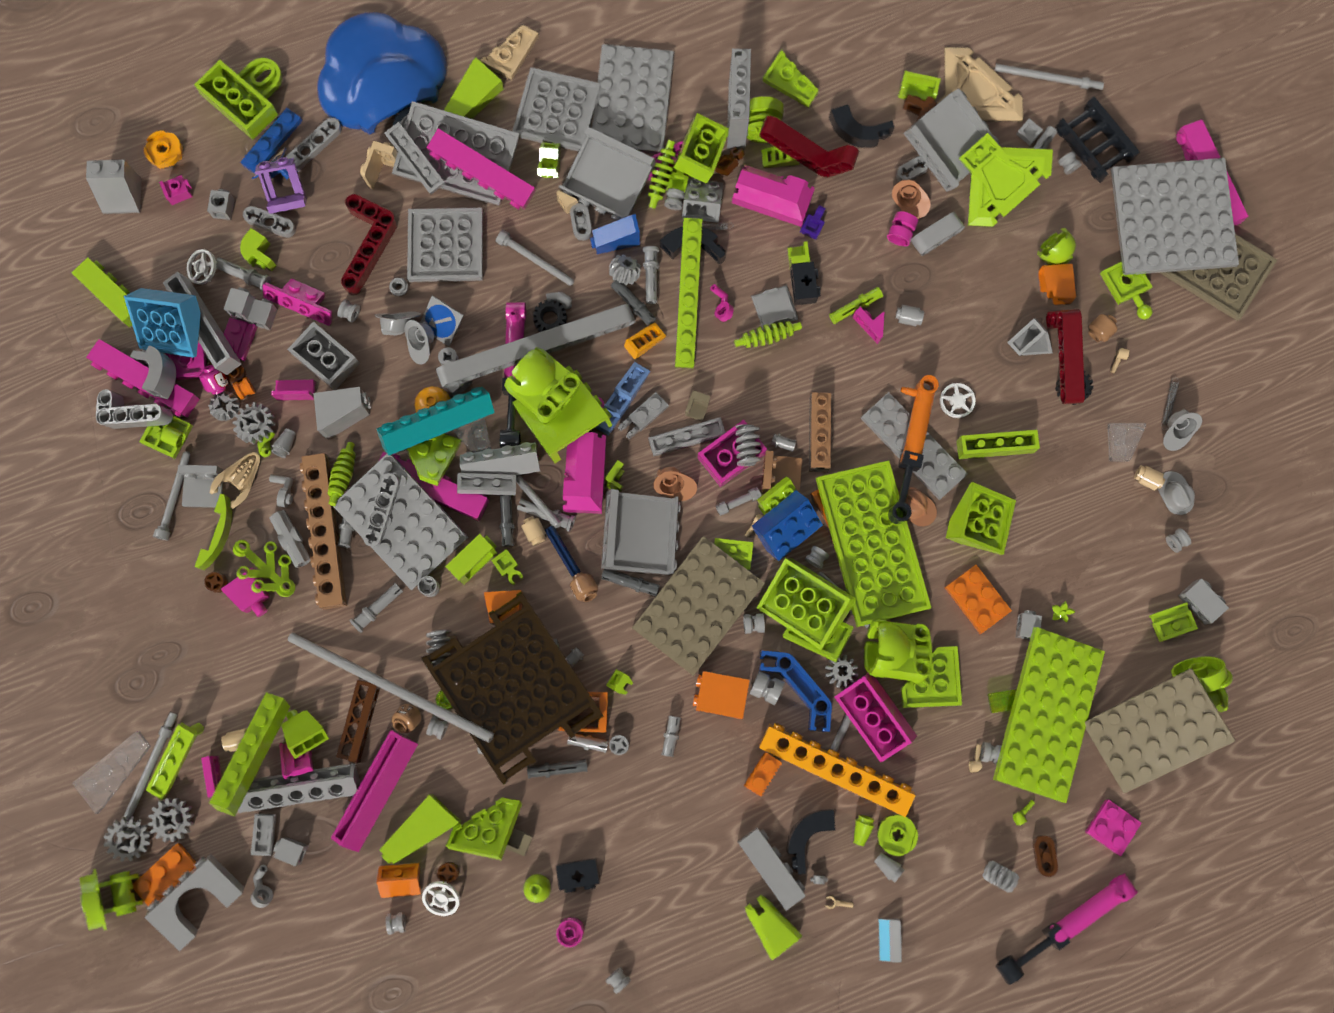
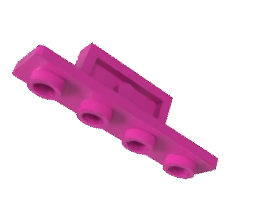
(300, 299)

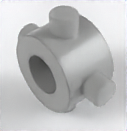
(819, 879)

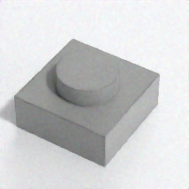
(1029, 131)

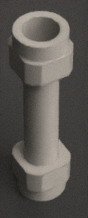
(723, 508)

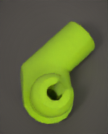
(264, 448)

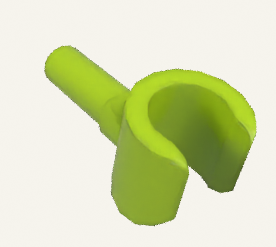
(1019, 817)

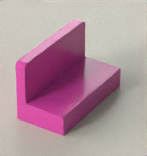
(294, 390)

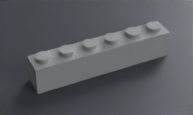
(210, 335)

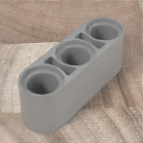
(937, 233)

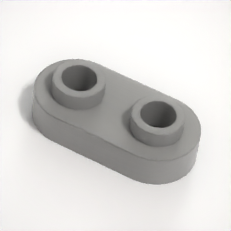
(582, 222)

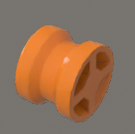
(244, 388)

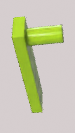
(173, 759)

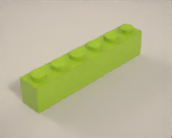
(250, 754)

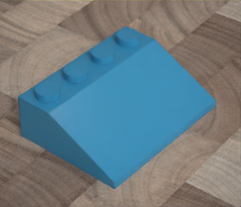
(165, 321)

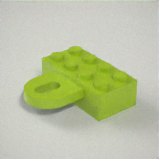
(240, 95)

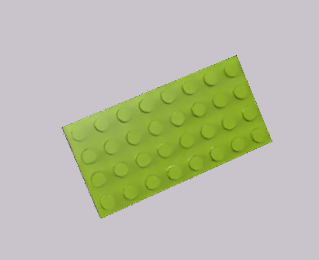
(871, 550)
(1049, 715)

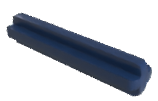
(562, 550)

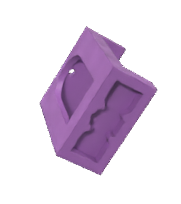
(282, 203)

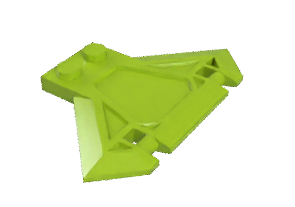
(1001, 177)

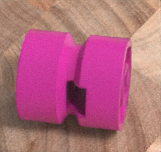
(902, 228)
(570, 932)

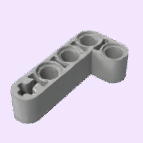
(113, 413)

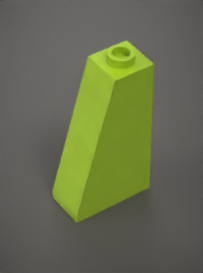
(474, 91)
(422, 826)

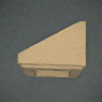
(566, 201)

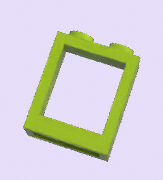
(472, 558)

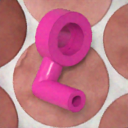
(724, 310)

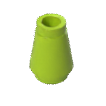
(863, 829)

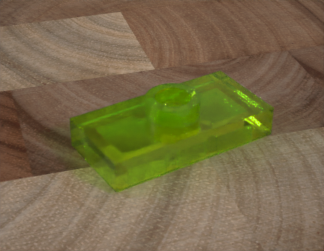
(1001, 701)

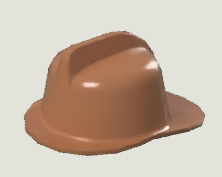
(911, 198)
(673, 484)
(922, 507)

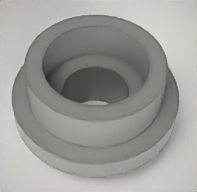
(398, 281)

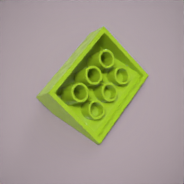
(806, 603)

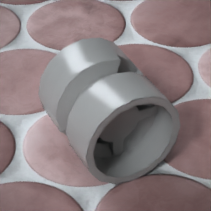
(767, 687)

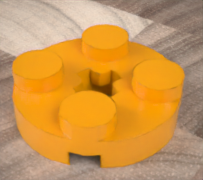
(167, 158)

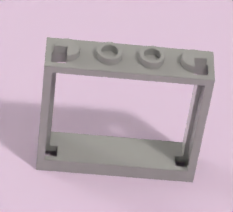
(739, 98)

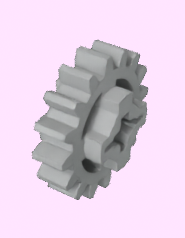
(247, 426)
(179, 823)
(131, 846)

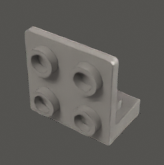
(702, 200)
(198, 484)

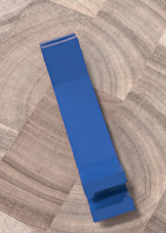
(802, 685)

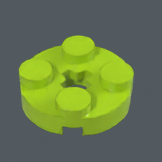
(902, 845)

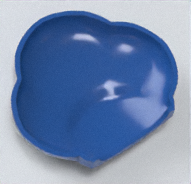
(378, 70)

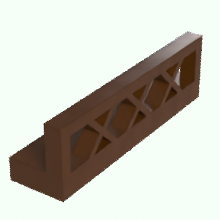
(363, 722)

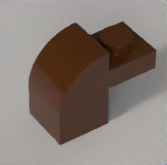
(917, 106)

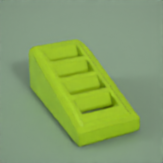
(788, 161)

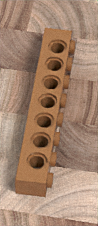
(337, 596)

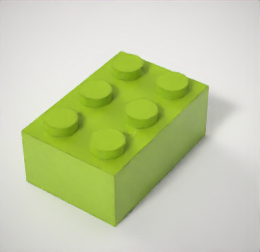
(701, 148)

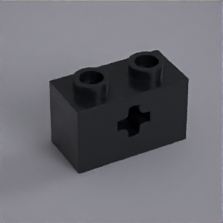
(801, 293)
(566, 871)

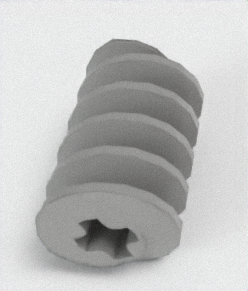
(747, 445)
(438, 639)

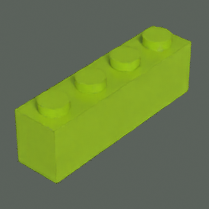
(104, 288)
(998, 444)

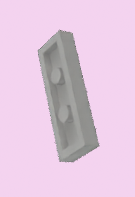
(486, 484)

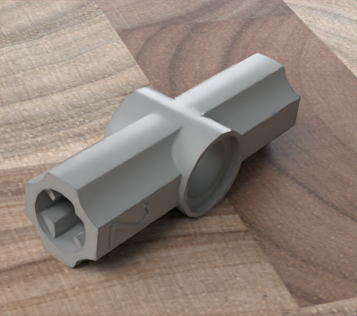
(290, 538)

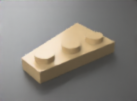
(511, 54)

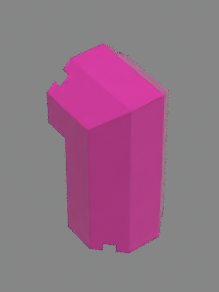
(773, 195)
(585, 474)

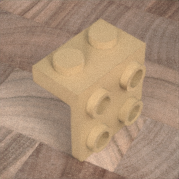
(377, 156)

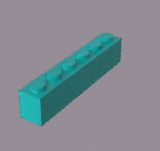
(435, 420)

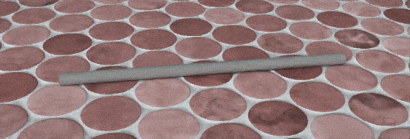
(391, 687)

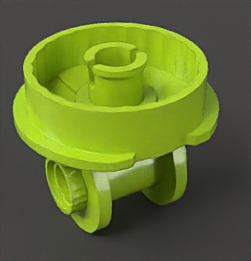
(1212, 675)
(91, 900)

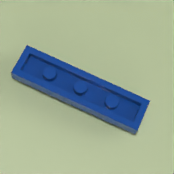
(272, 140)

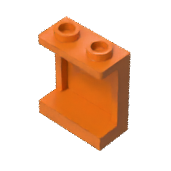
(721, 694)

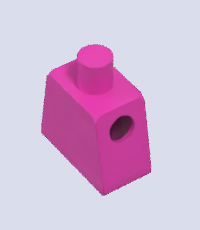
(241, 594)

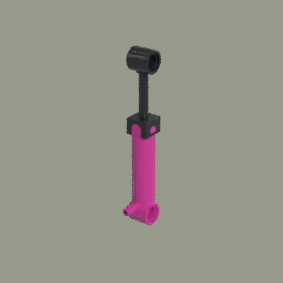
(514, 331)
(1059, 934)

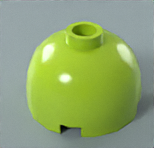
(1058, 248)

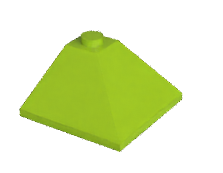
(982, 519)

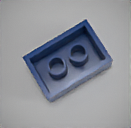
(787, 525)

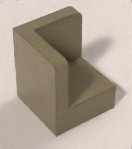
(697, 405)
(519, 842)

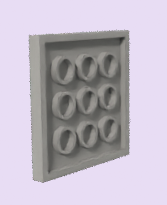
(556, 109)
(445, 245)

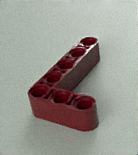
(806, 151)
(369, 243)
(1070, 353)

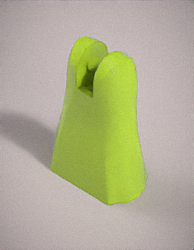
(772, 928)

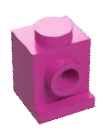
(176, 189)

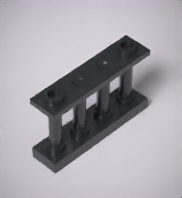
(1111, 130)

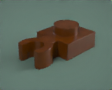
(729, 162)

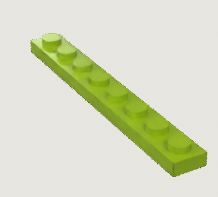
(688, 293)

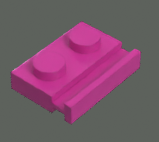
(240, 336)
(292, 766)
(212, 773)

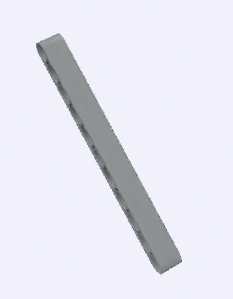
(549, 340)

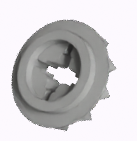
(232, 406)

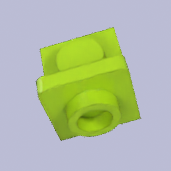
(615, 473)

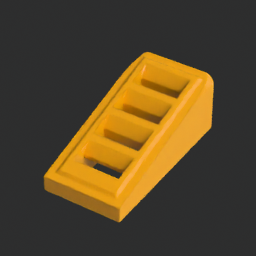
(635, 348)

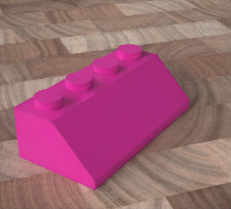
(876, 717)

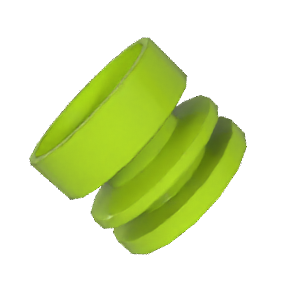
(758, 110)

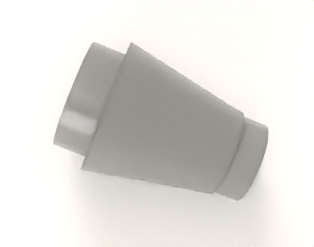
(283, 444)
(889, 867)

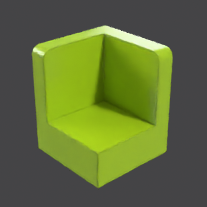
(798, 254)

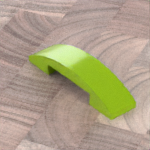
(221, 534)

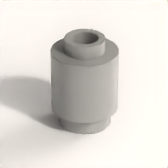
(909, 315)

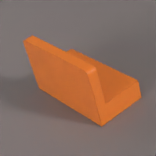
(399, 880)

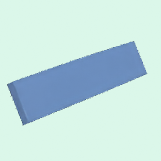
(624, 395)

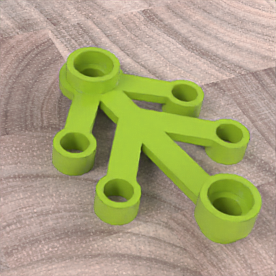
(266, 570)

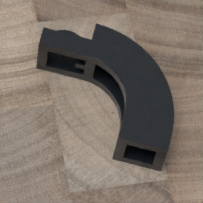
(855, 133)
(672, 244)
(806, 827)

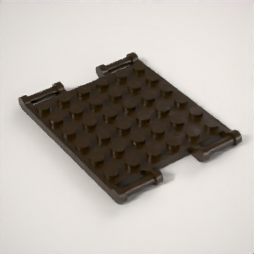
(512, 686)

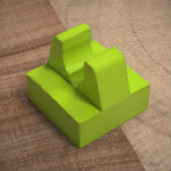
(618, 682)

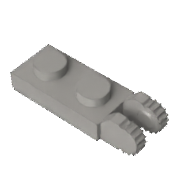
(644, 414)

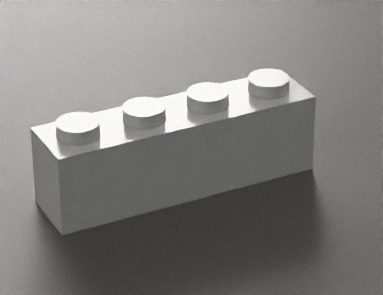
(504, 460)
(771, 868)

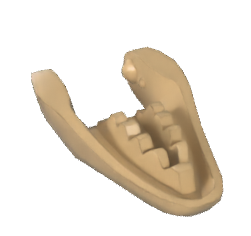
(239, 475)

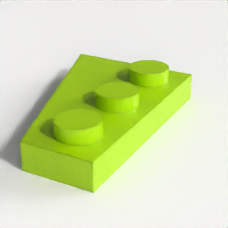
(788, 80)

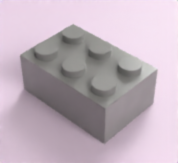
(323, 356)

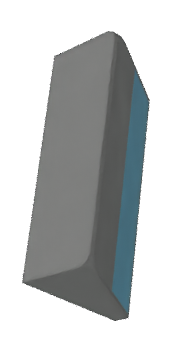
(889, 940)

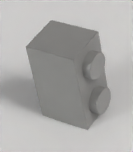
(1203, 601)

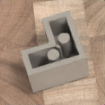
(245, 307)

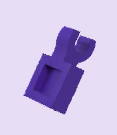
(814, 224)

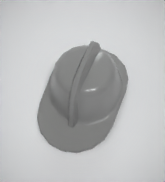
(395, 323)
(419, 339)
(1181, 429)
(1177, 493)

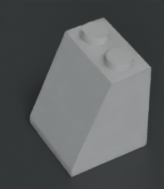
(114, 186)
(340, 409)

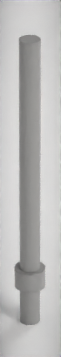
(1083, 83)
(164, 733)

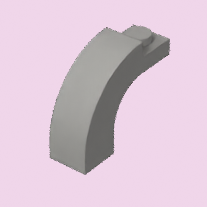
(161, 371)

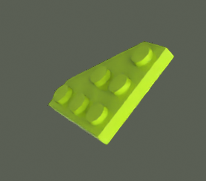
(433, 457)
(940, 687)
(487, 830)

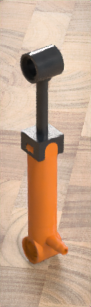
(912, 456)

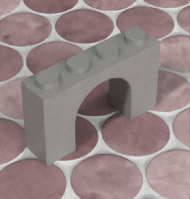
(207, 875)

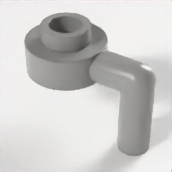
(284, 495)
(260, 889)

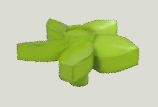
(1062, 612)

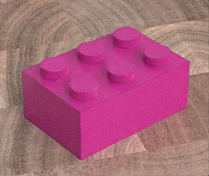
(721, 459)

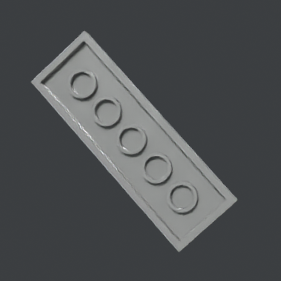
(891, 423)

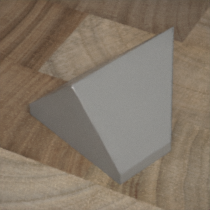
(1031, 340)

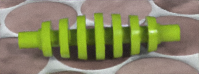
(661, 174)
(767, 334)
(341, 473)

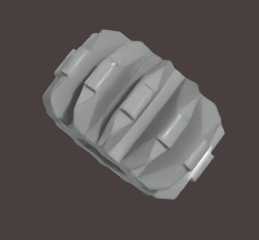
(624, 269)
(848, 671)
(1000, 876)

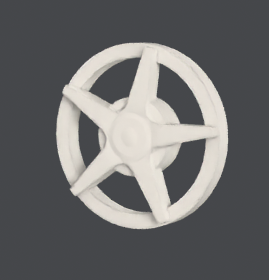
(201, 267)
(957, 400)
(441, 898)

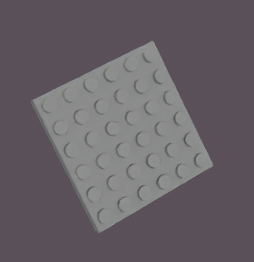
(1174, 216)

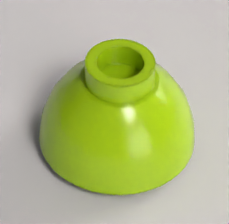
(537, 888)

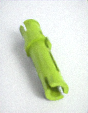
(863, 302)

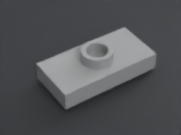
(263, 834)

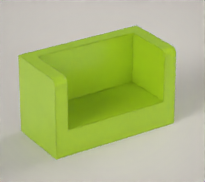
(918, 85)

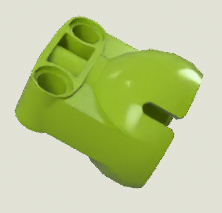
(542, 384)
(899, 651)

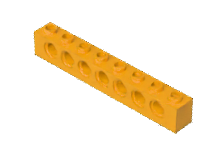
(898, 804)

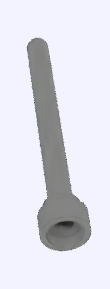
(505, 239)
(162, 531)

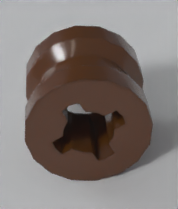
(211, 581)
(445, 874)

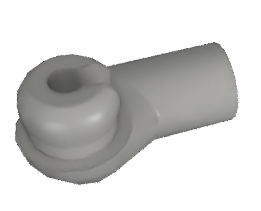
(560, 297)

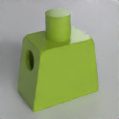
(302, 732)

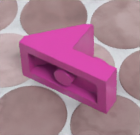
(873, 328)

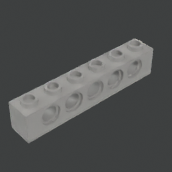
(304, 788)

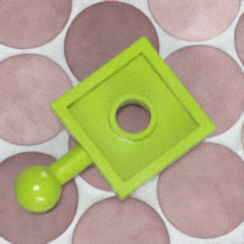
(1123, 292)

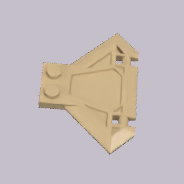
(981, 85)

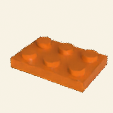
(978, 599)
(164, 874)

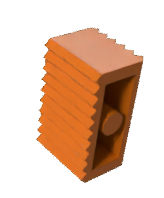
(762, 774)

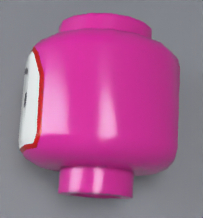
(213, 380)

